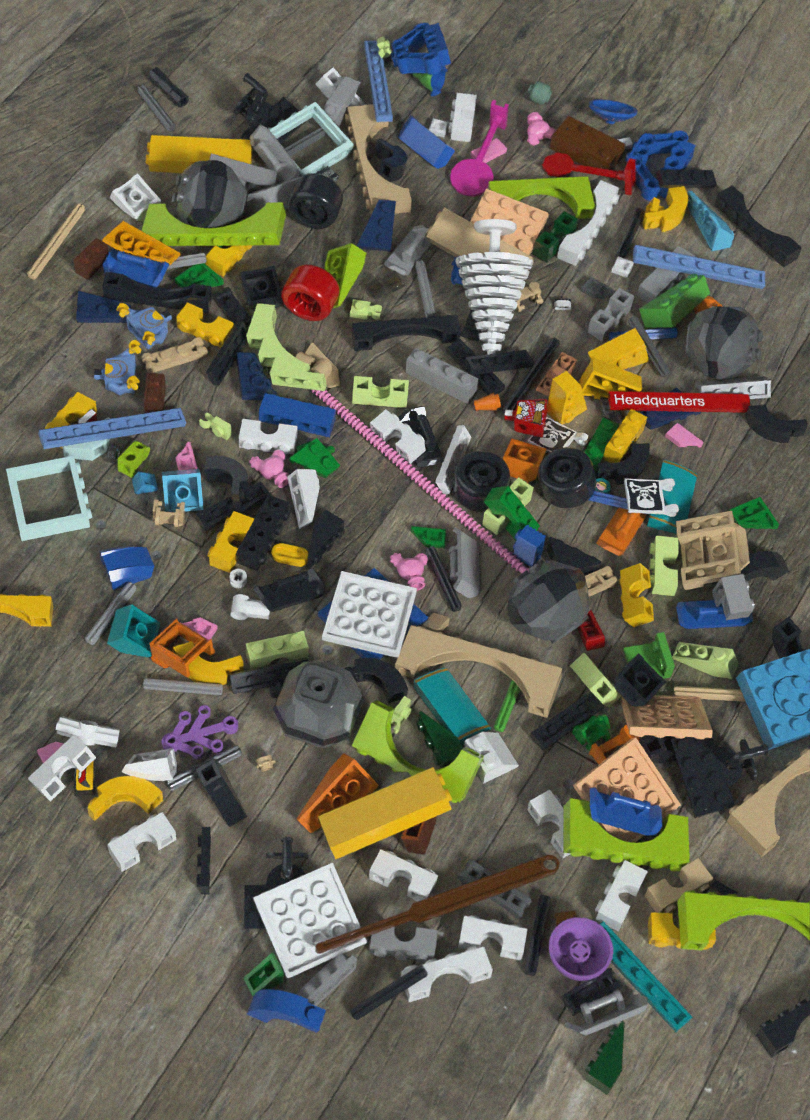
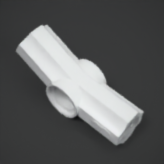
(88, 731)

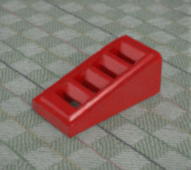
(594, 640)

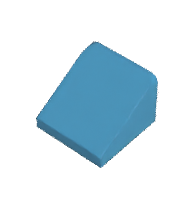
(144, 483)

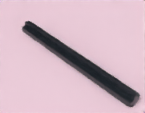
(532, 374)

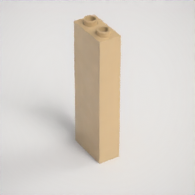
(460, 238)

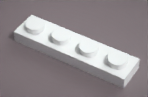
(454, 453)

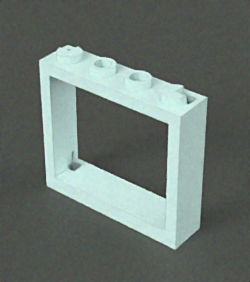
(314, 110)
(52, 526)

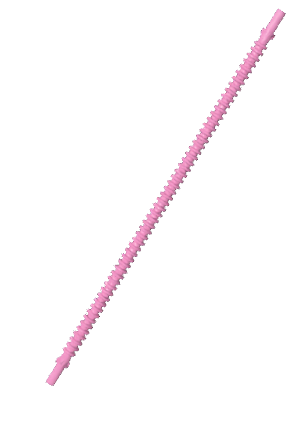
(415, 475)

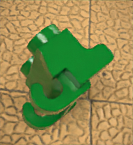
(593, 730)

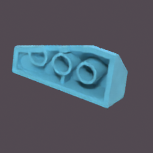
(710, 224)

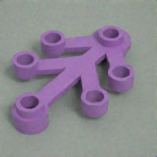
(198, 734)

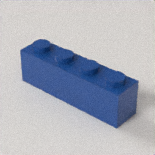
(306, 416)

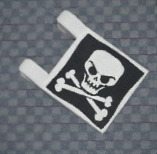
(557, 436)
(647, 496)

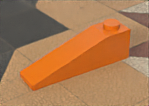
(341, 785)

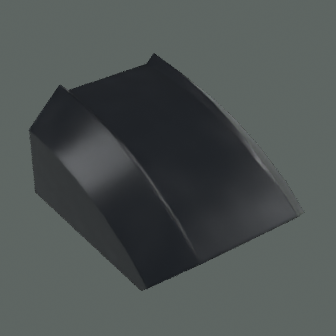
(261, 287)
(638, 681)

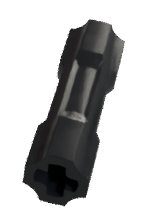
(176, 94)

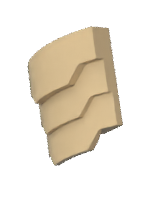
(711, 549)

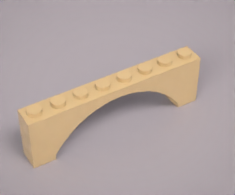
(362, 129)
(429, 648)
(756, 816)

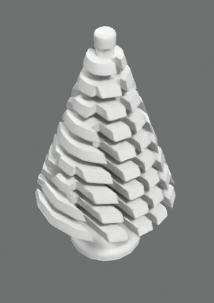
(493, 282)

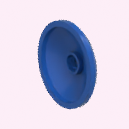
(612, 110)

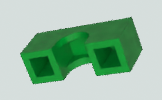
(504, 502)

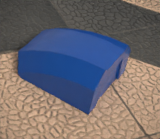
(127, 565)

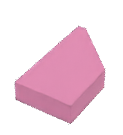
(682, 437)
(185, 460)

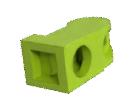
(132, 458)

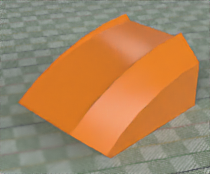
(523, 459)

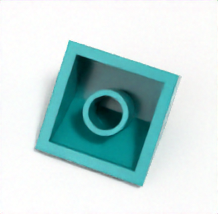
(133, 631)

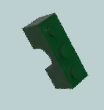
(548, 243)

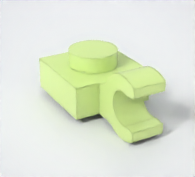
(384, 47)
(219, 426)
(401, 711)

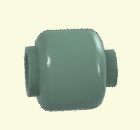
(539, 92)

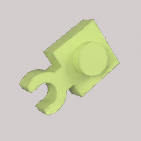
(362, 309)

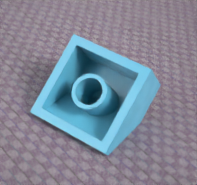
(182, 487)

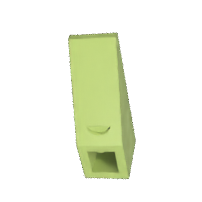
(708, 659)
(595, 680)

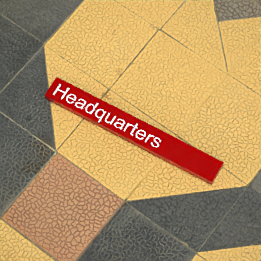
(678, 402)

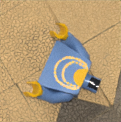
(146, 324)
(121, 371)

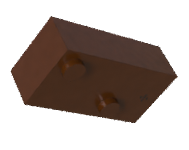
(587, 145)

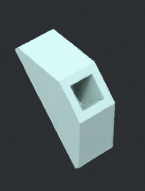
(87, 450)

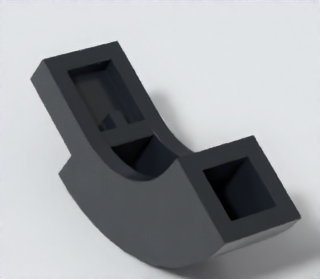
(772, 428)
(627, 469)
(786, 638)
(658, 749)

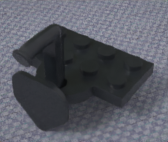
(262, 112)
(708, 775)
(252, 917)

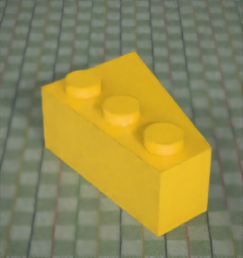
(623, 351)
(602, 377)

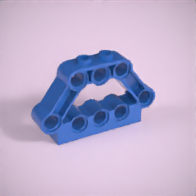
(431, 62)
(651, 144)

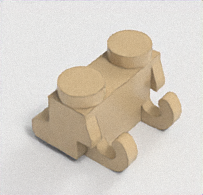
(530, 291)
(161, 517)

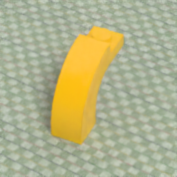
(671, 217)
(206, 671)
(125, 789)

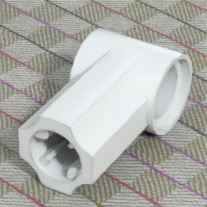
(245, 607)

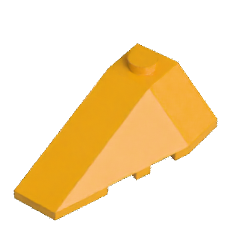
(137, 243)

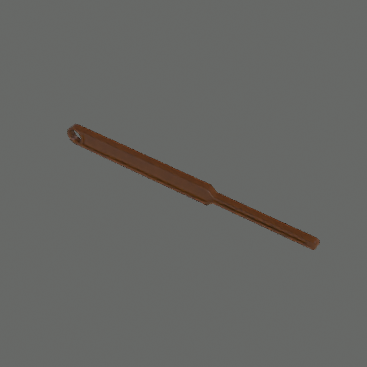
(452, 900)

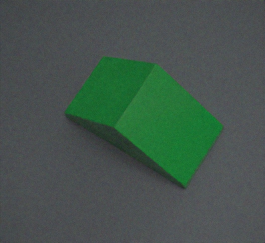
(265, 975)

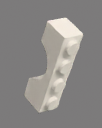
(471, 965)

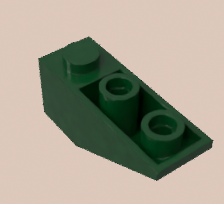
(440, 740)
(608, 1066)

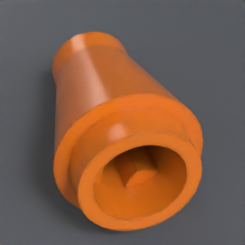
(489, 402)

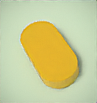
(289, 554)

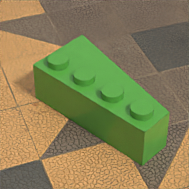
(675, 303)

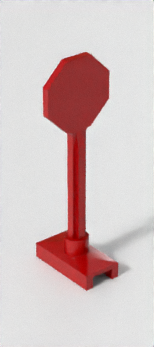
(561, 164)

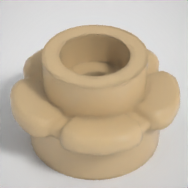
(265, 763)

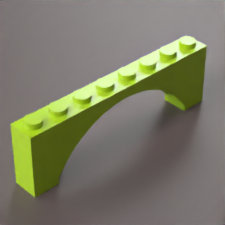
(259, 229)
(705, 912)

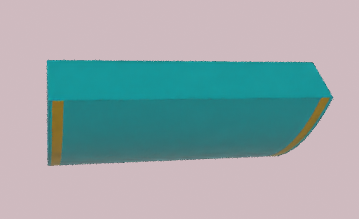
(680, 495)
(450, 704)

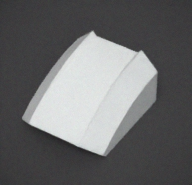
(135, 197)
(153, 766)

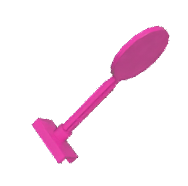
(472, 176)

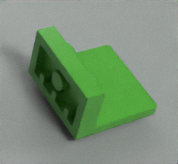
(655, 654)

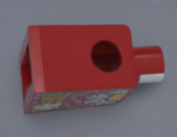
(529, 417)

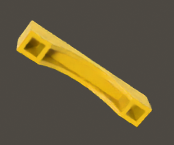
(31, 609)

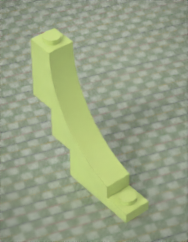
(285, 368)

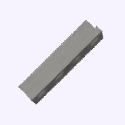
(756, 387)
(327, 979)

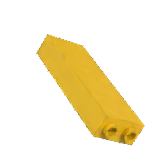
(177, 153)
(385, 812)

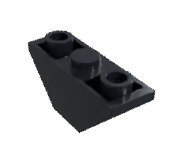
(572, 556)

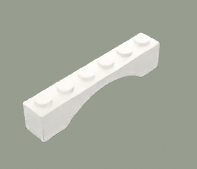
(575, 244)

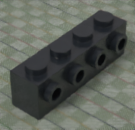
(263, 532)

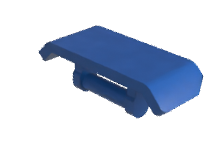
(425, 143)
(136, 268)
(706, 615)
(625, 813)

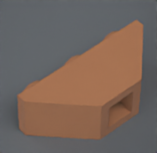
(562, 364)

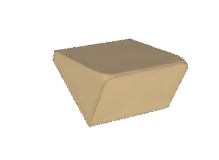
(436, 623)

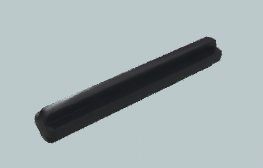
(630, 233)
(443, 579)
(537, 935)
(388, 992)

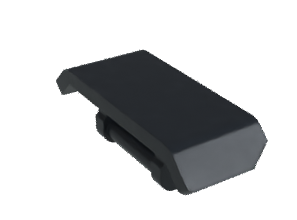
(419, 424)
(291, 590)

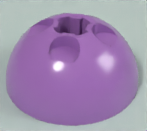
(580, 938)

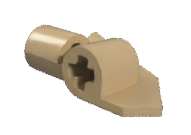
(321, 364)

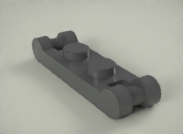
(504, 899)

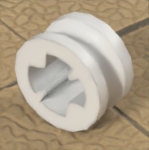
(238, 584)

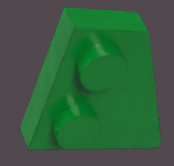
(199, 274)
(316, 457)
(754, 515)

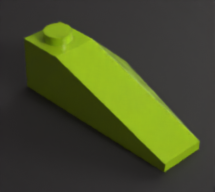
(345, 266)

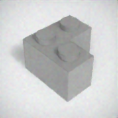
(734, 597)

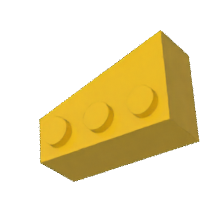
(565, 399)

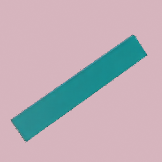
(647, 984)

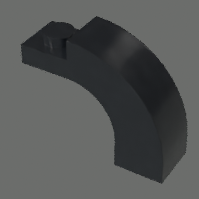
(393, 160)
(230, 472)
(765, 564)
(382, 674)

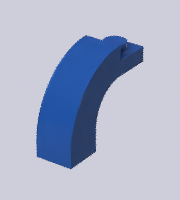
(278, 1004)

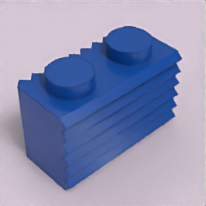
(529, 545)

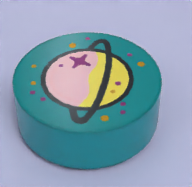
(602, 485)

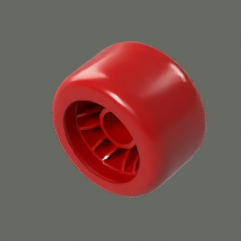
(310, 292)

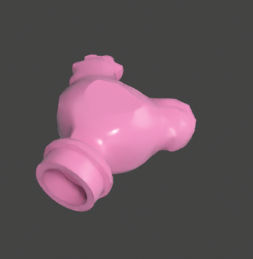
(538, 129)
(272, 468)
(411, 569)

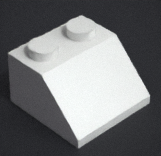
(496, 754)

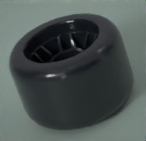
(315, 201)
(476, 477)
(567, 477)

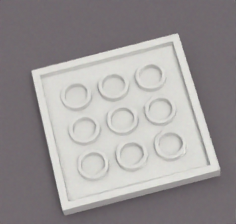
(369, 614)
(306, 914)

